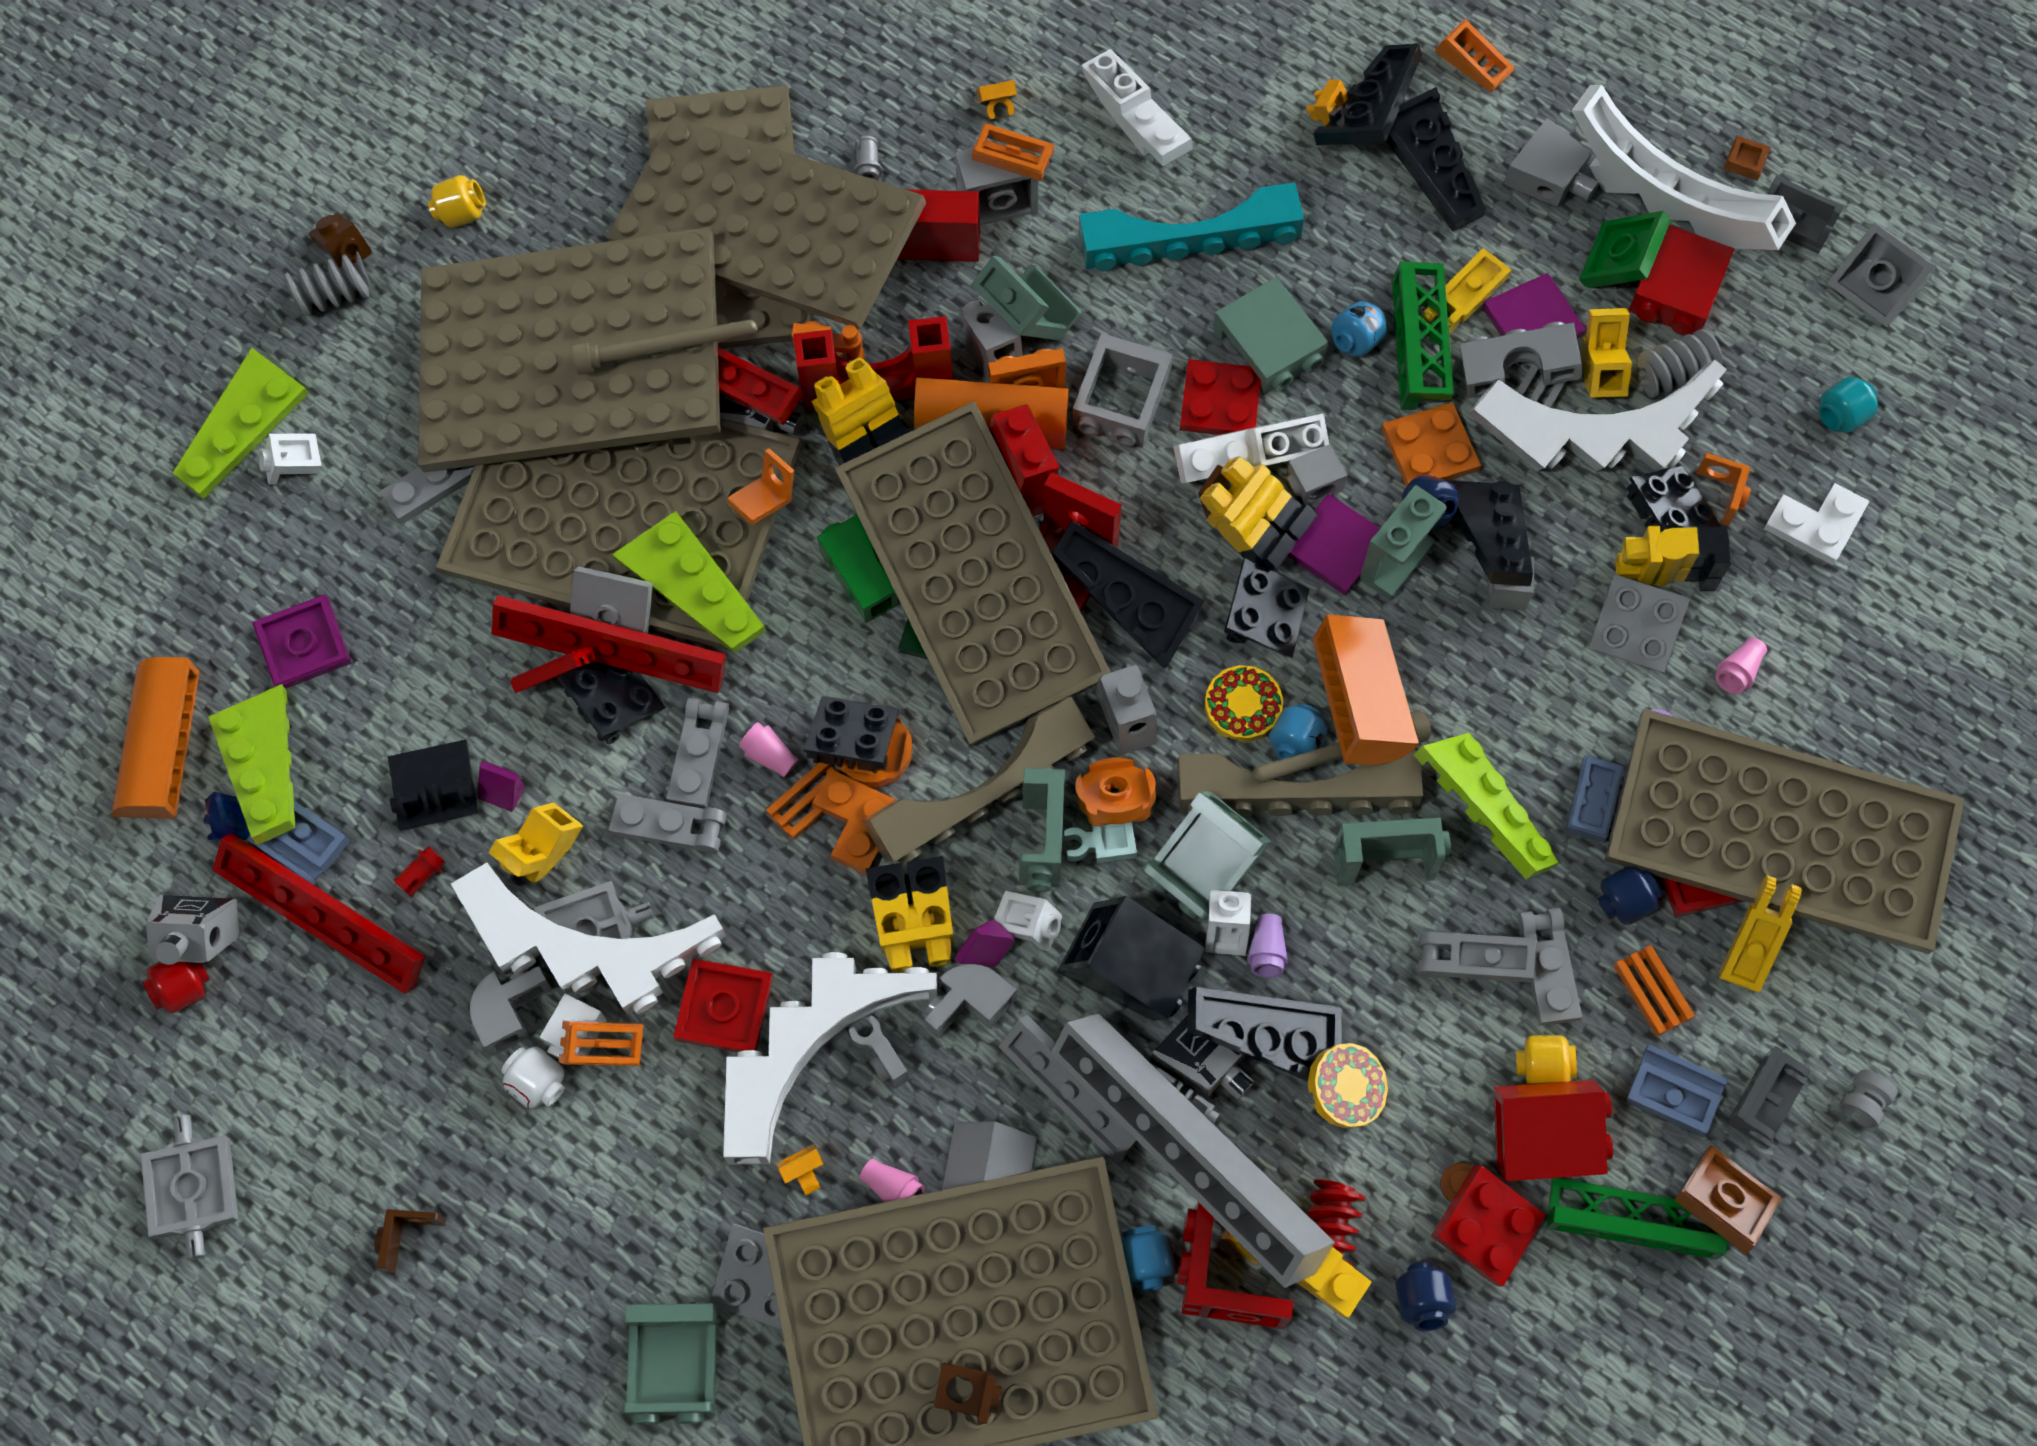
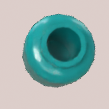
(1848, 405)

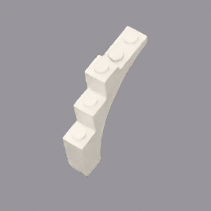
(1633, 165)
(1650, 433)
(575, 959)
(839, 998)

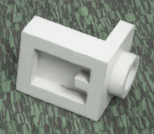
(289, 455)
(1029, 919)
(1228, 922)

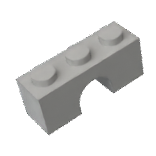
(1551, 349)

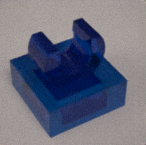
(225, 817)

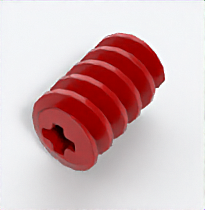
(1334, 1212)

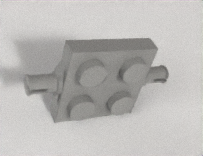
(595, 913)
(189, 1187)

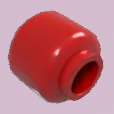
(175, 985)

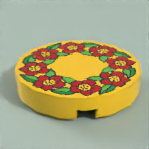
(1243, 703)
(1348, 1085)

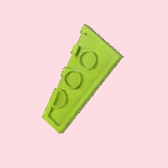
(258, 761)

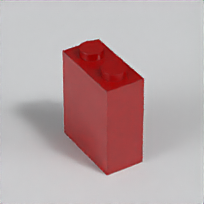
(946, 228)
(1682, 281)
(1024, 453)
(1552, 1130)

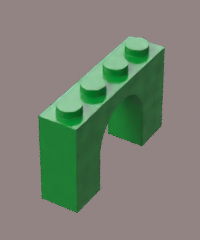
(857, 568)

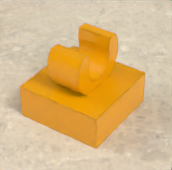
(997, 94)
(1332, 95)
(801, 1166)

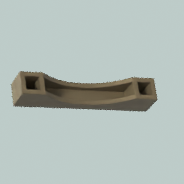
(1361, 790)
(908, 824)

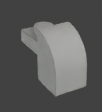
(973, 989)
(495, 1007)

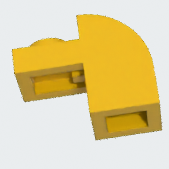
(1605, 354)
(539, 843)

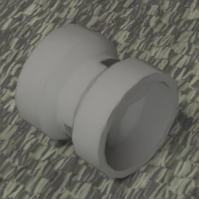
(1870, 1096)

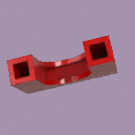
(924, 358)

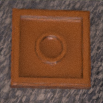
(1728, 1199)

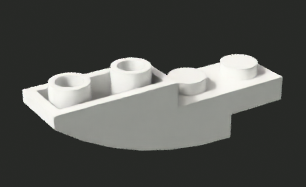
(1133, 109)
(1256, 445)

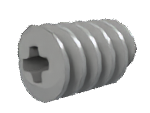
(329, 284)
(1676, 361)

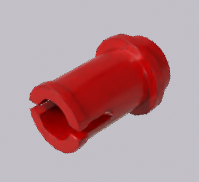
(419, 871)

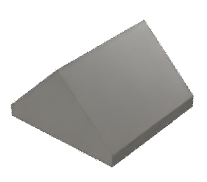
(1882, 274)
(987, 1152)

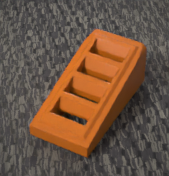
(1459, 57)

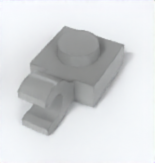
(886, 1061)

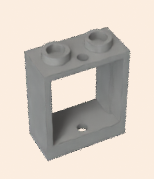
(1132, 359)

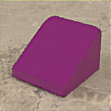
(499, 786)
(986, 945)

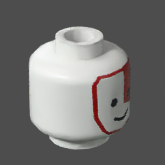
(533, 1077)

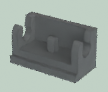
(1811, 212)
(1769, 1096)

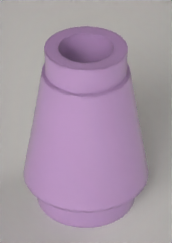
(1268, 948)

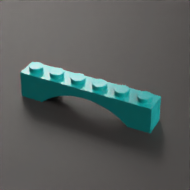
(1118, 238)

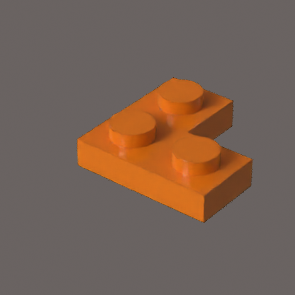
(851, 804)

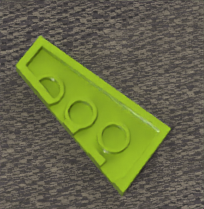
(242, 417)
(691, 581)
(1489, 802)

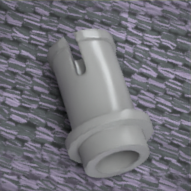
(867, 158)

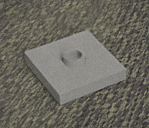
(611, 599)

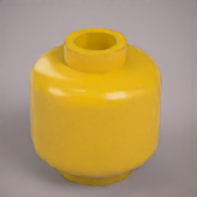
(456, 201)
(1547, 1059)

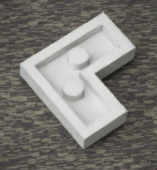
(1818, 532)

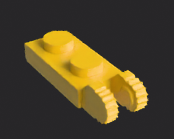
(1471, 288)
(1759, 937)

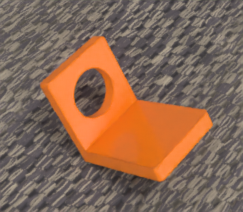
(1736, 477)
(766, 493)

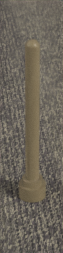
(589, 357)
(1326, 754)

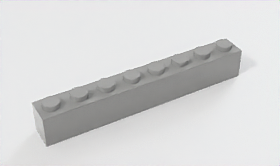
(1192, 1150)

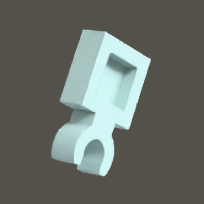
(1108, 842)

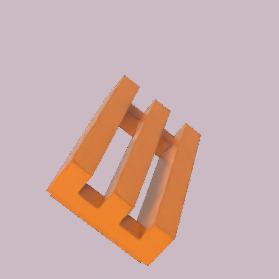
(1010, 156)
(783, 821)
(1636, 959)
(571, 1041)

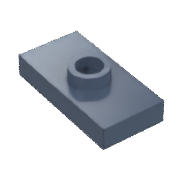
(1594, 798)

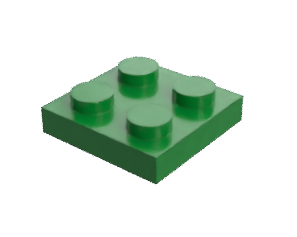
(1625, 249)

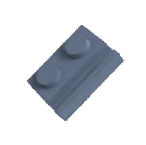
(308, 847)
(1676, 1090)

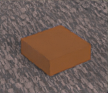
(1747, 158)

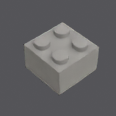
(1000, 192)

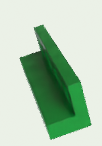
(1408, 335)
(1627, 1229)

